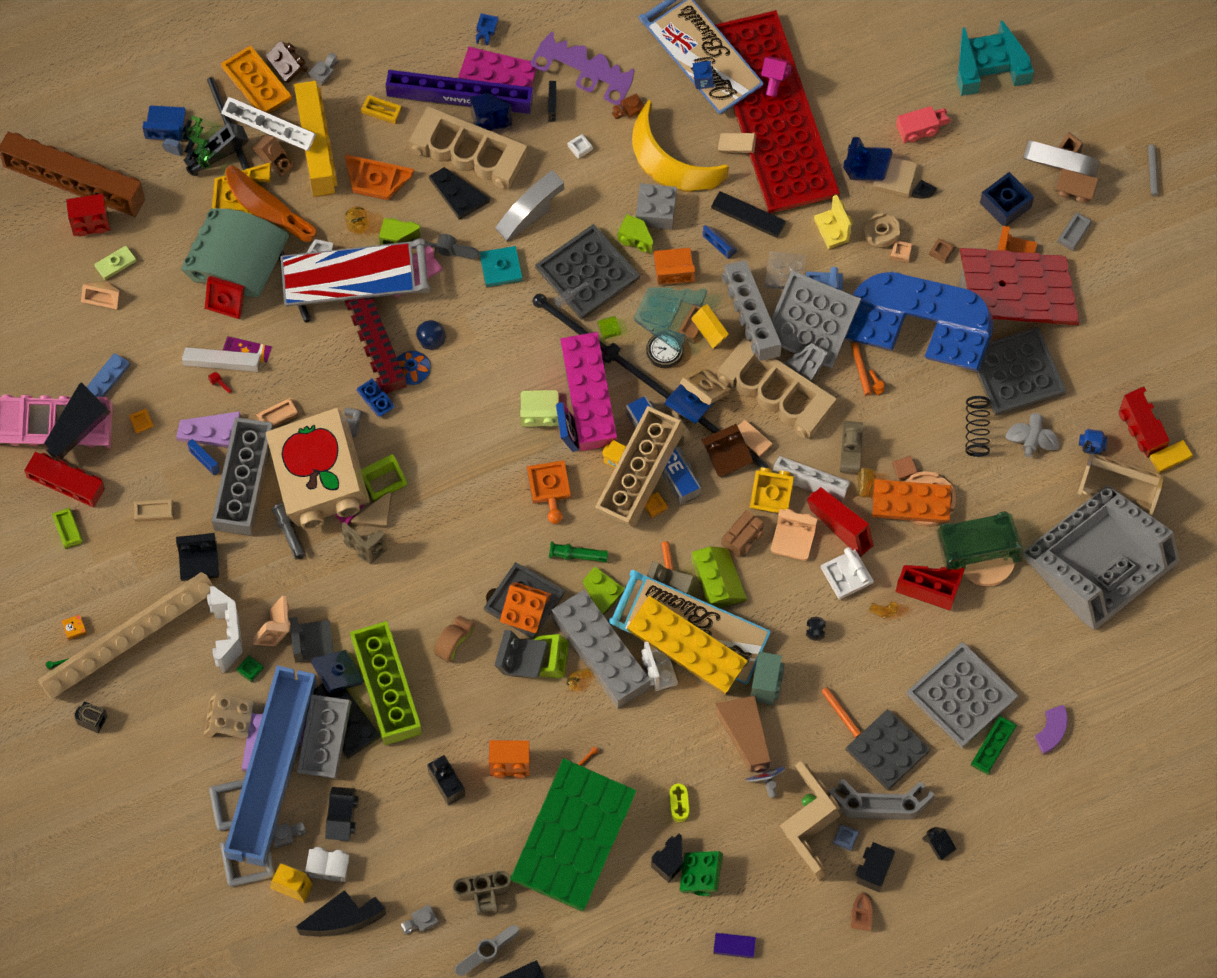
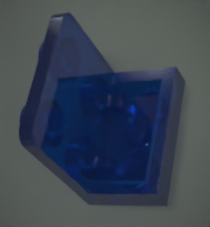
(865, 162)

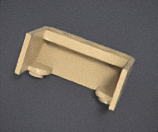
(1128, 480)

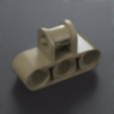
(851, 447)
(483, 898)

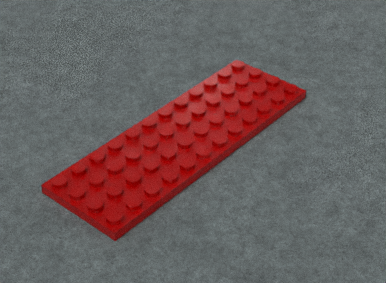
(788, 146)

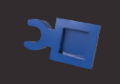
(486, 26)

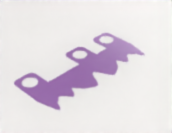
(595, 69)

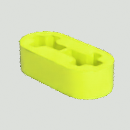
(683, 802)

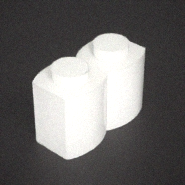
(327, 865)

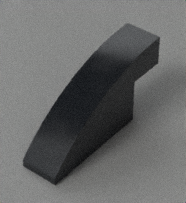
(341, 917)

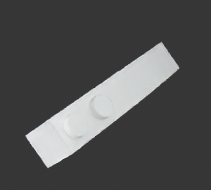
(268, 124)

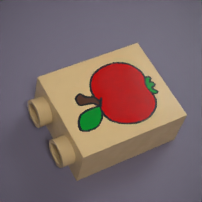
(317, 468)

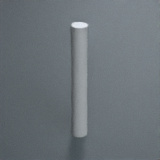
(1153, 170)

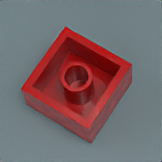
(88, 215)

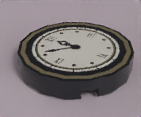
(661, 354)

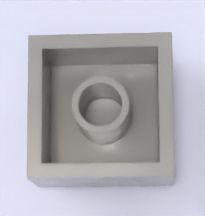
(656, 205)

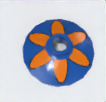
(419, 371)

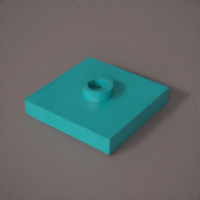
(500, 266)

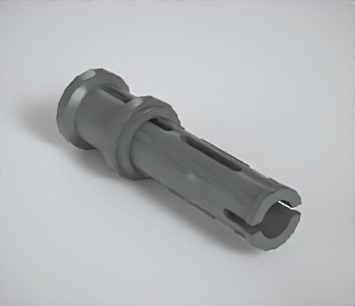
(287, 526)

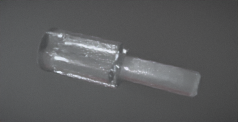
(569, 295)

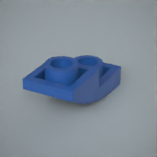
(375, 398)

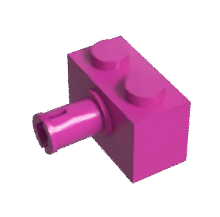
(776, 71)

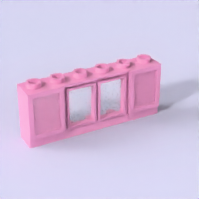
(32, 419)

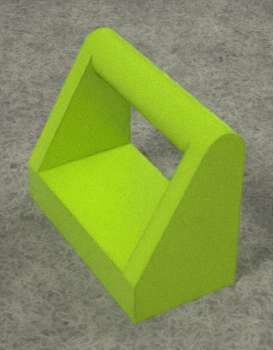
(378, 469)
(558, 656)

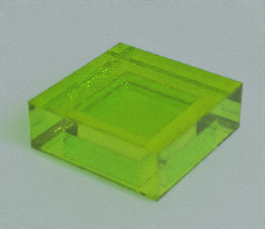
(609, 327)

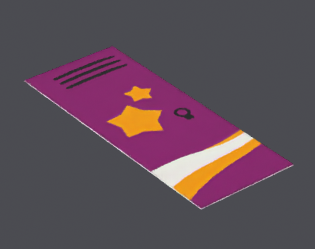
(239, 345)

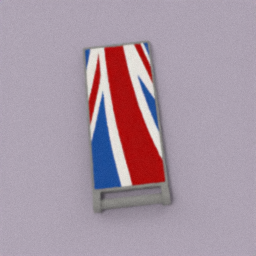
(353, 273)

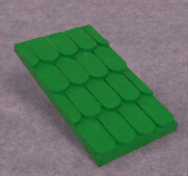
(572, 835)

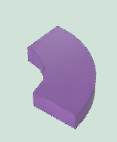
(1054, 729)

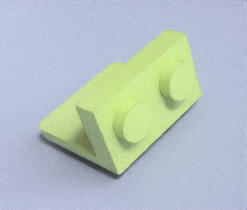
(539, 408)

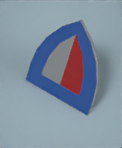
(767, 777)

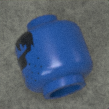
(1093, 441)

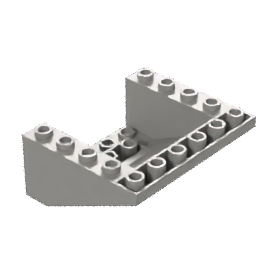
(1103, 556)

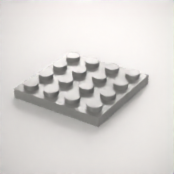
(813, 314)
(962, 695)

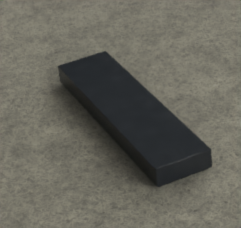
(748, 214)

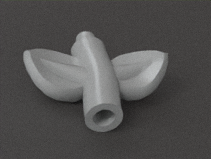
(1033, 435)

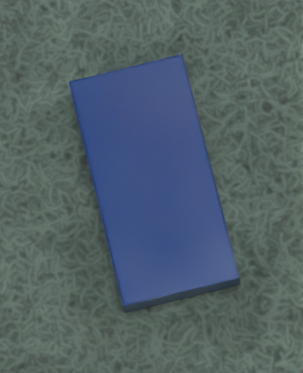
(203, 457)

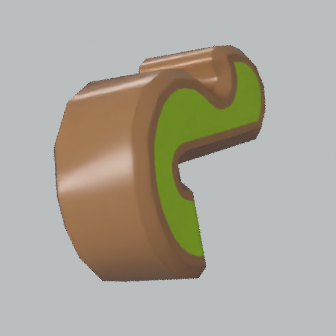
(452, 637)

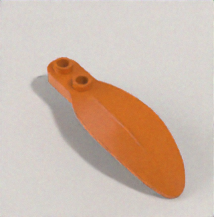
(265, 205)

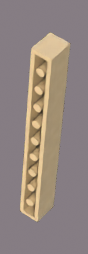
(125, 635)

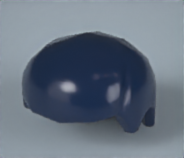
(431, 334)

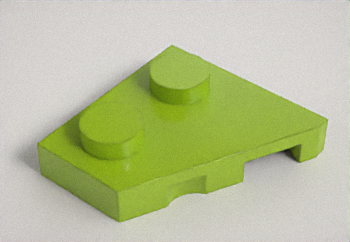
(602, 590)

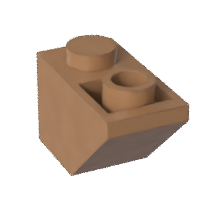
(271, 151)

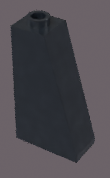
(76, 422)

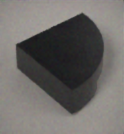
(923, 190)

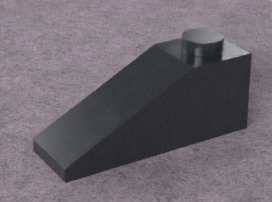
(225, 142)

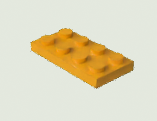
(256, 80)

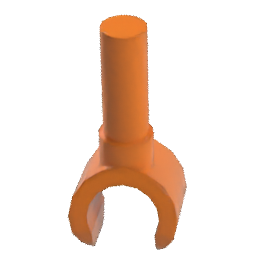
(878, 387)

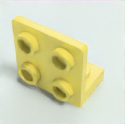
(834, 224)

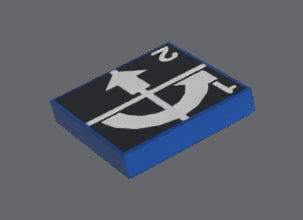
(567, 426)

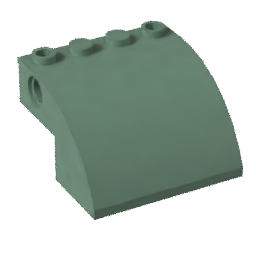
(235, 249)

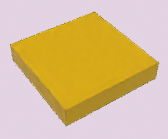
(709, 326)

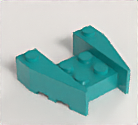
(991, 56)

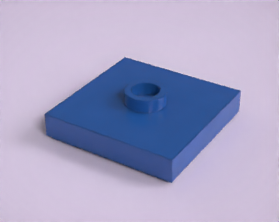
(687, 404)

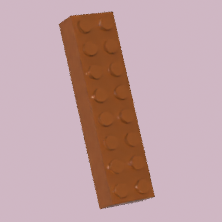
(71, 173)

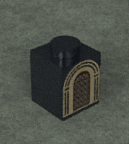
(90, 717)

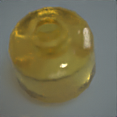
(357, 220)

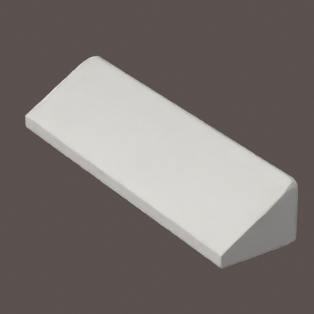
(221, 359)
(812, 479)

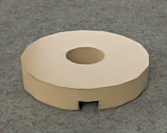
(886, 238)

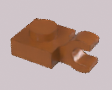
(631, 106)

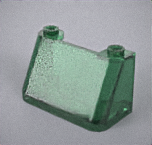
(980, 541)

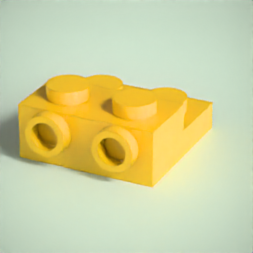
(771, 490)

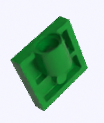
(701, 872)

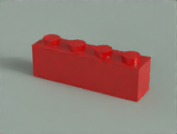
(64, 479)

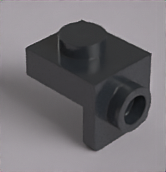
(939, 842)

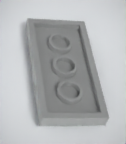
(324, 736)

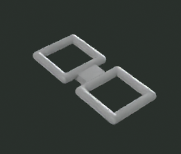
(220, 825)

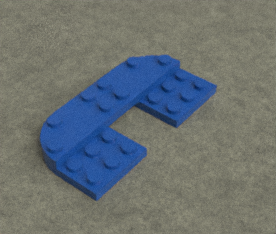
(961, 317)

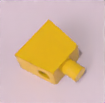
(290, 881)

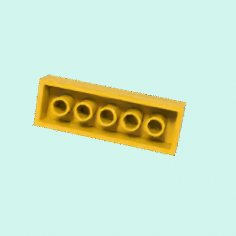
(320, 155)
(687, 645)

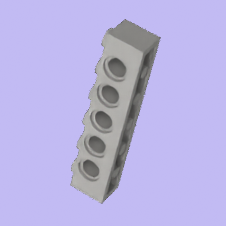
(752, 310)

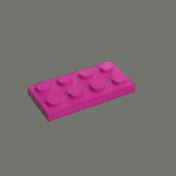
(496, 68)

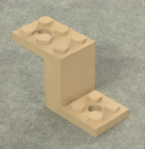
(811, 819)

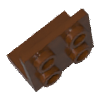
(727, 450)

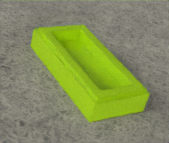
(67, 528)

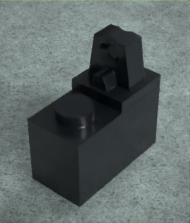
(446, 780)

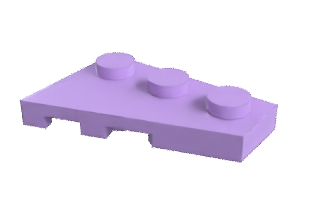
(208, 430)

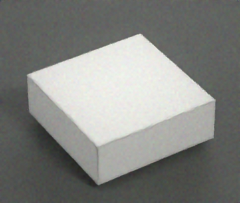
(580, 146)

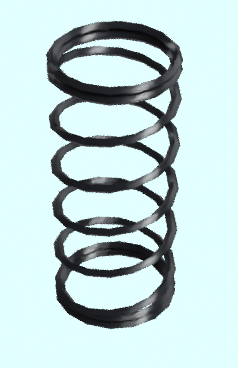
(979, 445)

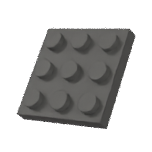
(524, 576)
(887, 749)

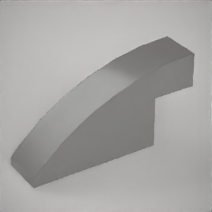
(530, 206)

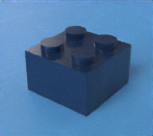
(1006, 199)

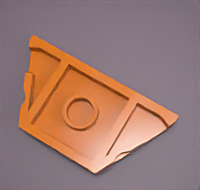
(376, 177)

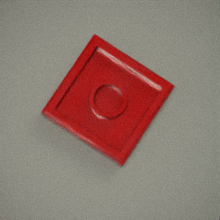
(224, 297)

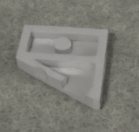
(808, 361)

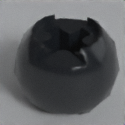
(816, 627)

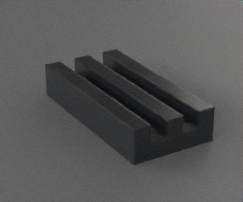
(552, 102)

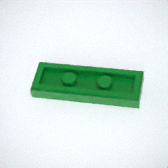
(993, 745)

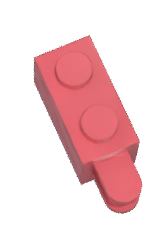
(921, 123)

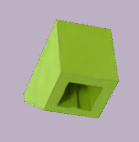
(398, 231)
(635, 233)

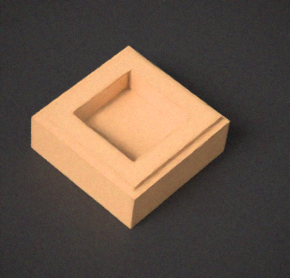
(901, 251)

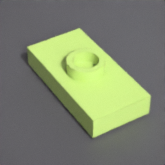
(115, 263)

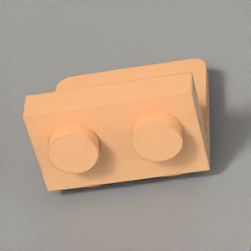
(794, 534)

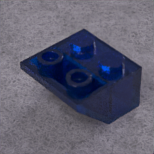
(490, 112)

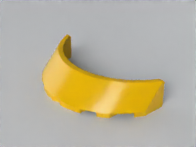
(665, 168)

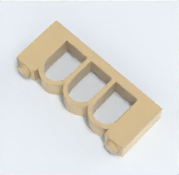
(501, 174)
(806, 422)

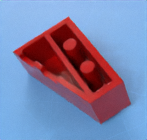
(1142, 422)
(930, 584)

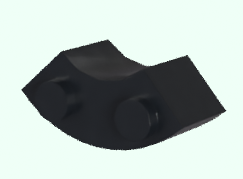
(341, 813)

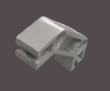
(881, 805)

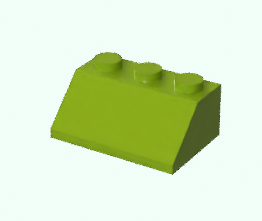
(717, 576)

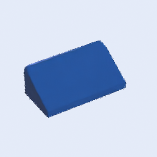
(718, 241)

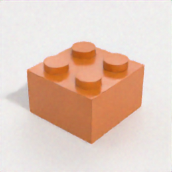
(509, 758)

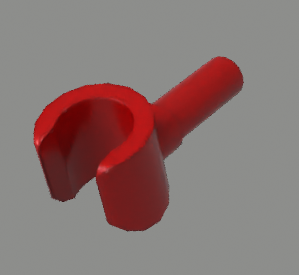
(215, 378)

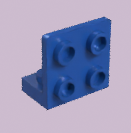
(164, 123)

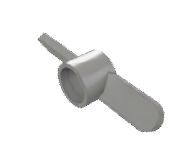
(476, 958)

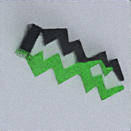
(194, 139)

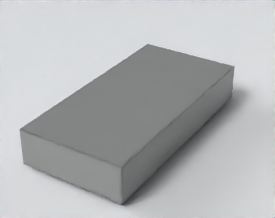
(1074, 231)

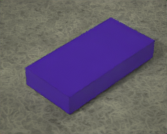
(734, 945)

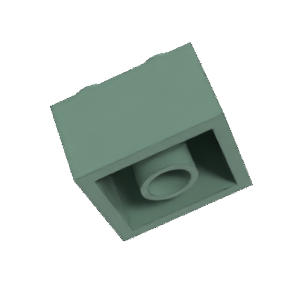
(767, 678)

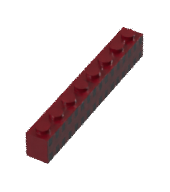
(377, 344)

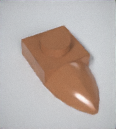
(861, 913)

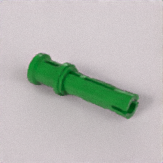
(567, 552)

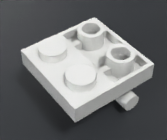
(847, 573)

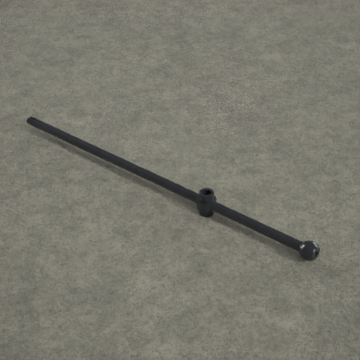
(610, 353)

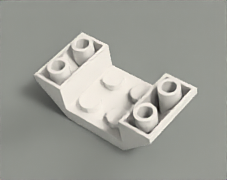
(226, 650)

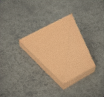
(100, 294)

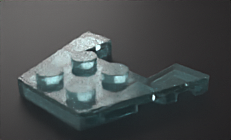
(660, 309)

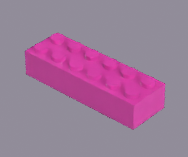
(588, 391)

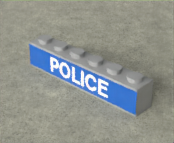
(677, 471)

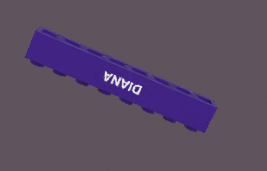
(454, 90)

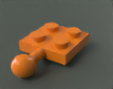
(549, 484)

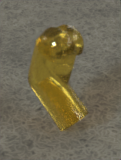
(884, 612)

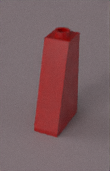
(841, 521)

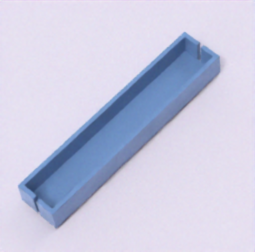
(270, 766)

